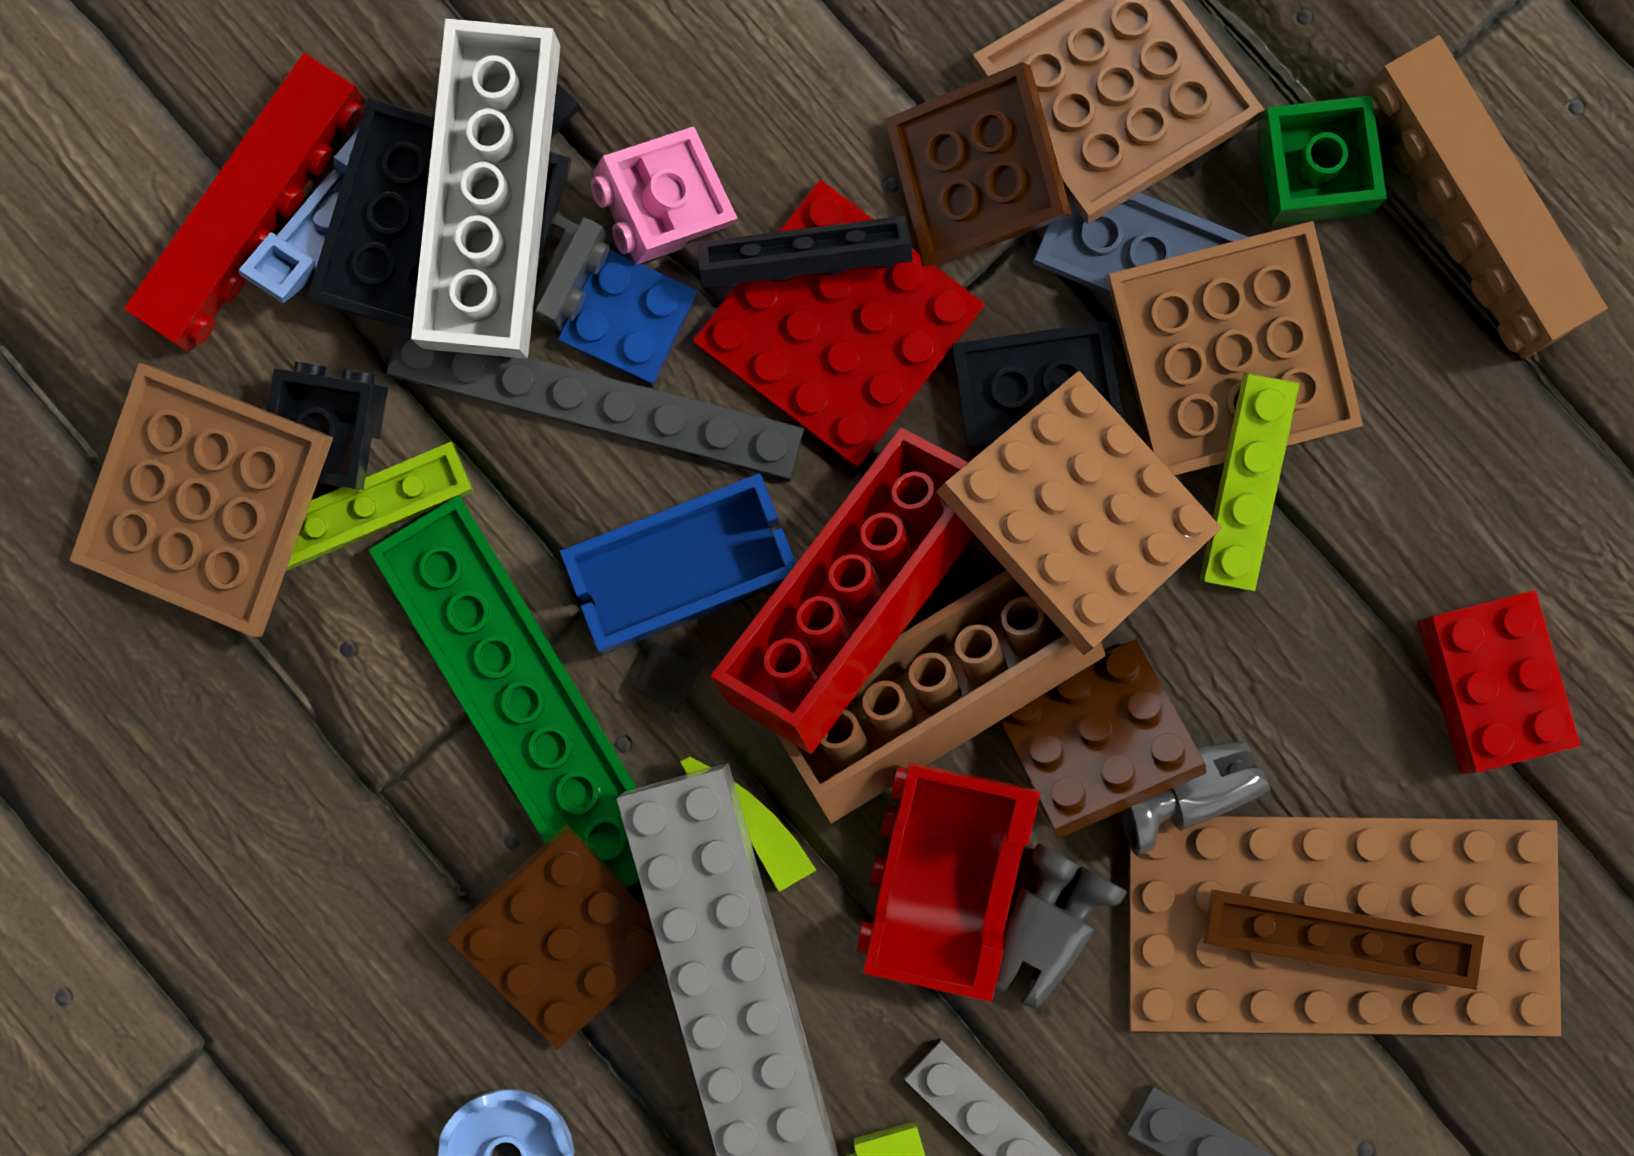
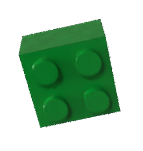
(1321, 160)

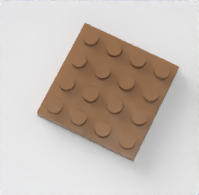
(1125, 93)
(1224, 313)
(201, 499)
(1079, 511)

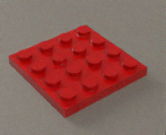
(843, 346)

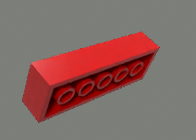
(848, 595)

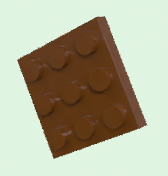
(978, 166)
(1102, 741)
(559, 937)

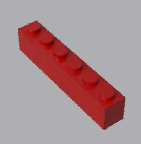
(247, 202)

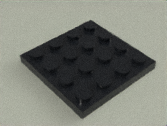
(379, 217)

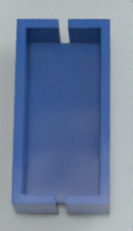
(679, 564)

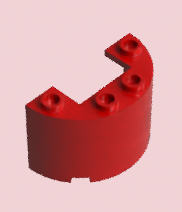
(946, 879)

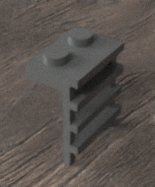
(561, 284)

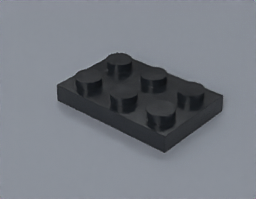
(1014, 373)

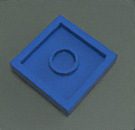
(629, 317)

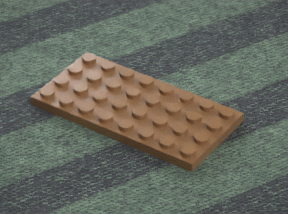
(1429, 872)

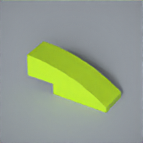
(770, 838)

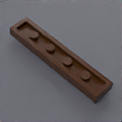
(1343, 939)

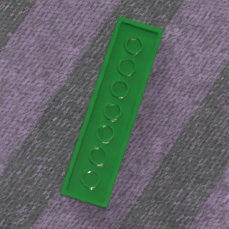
(510, 680)

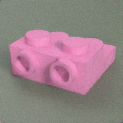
(661, 195)

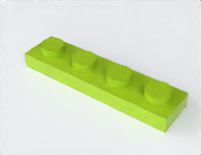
(1249, 481)
(386, 501)

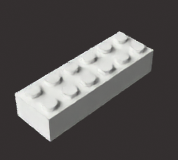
(486, 188)

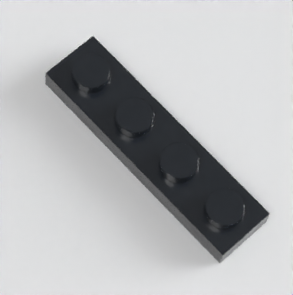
(804, 252)

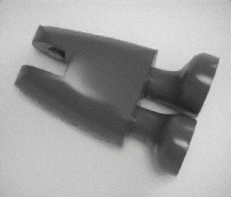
(1225, 787)
(1051, 935)

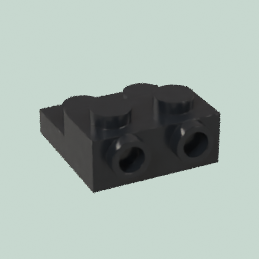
(342, 408)

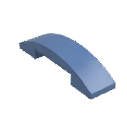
(289, 260)

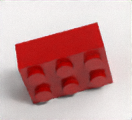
(1498, 683)

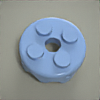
(506, 1117)

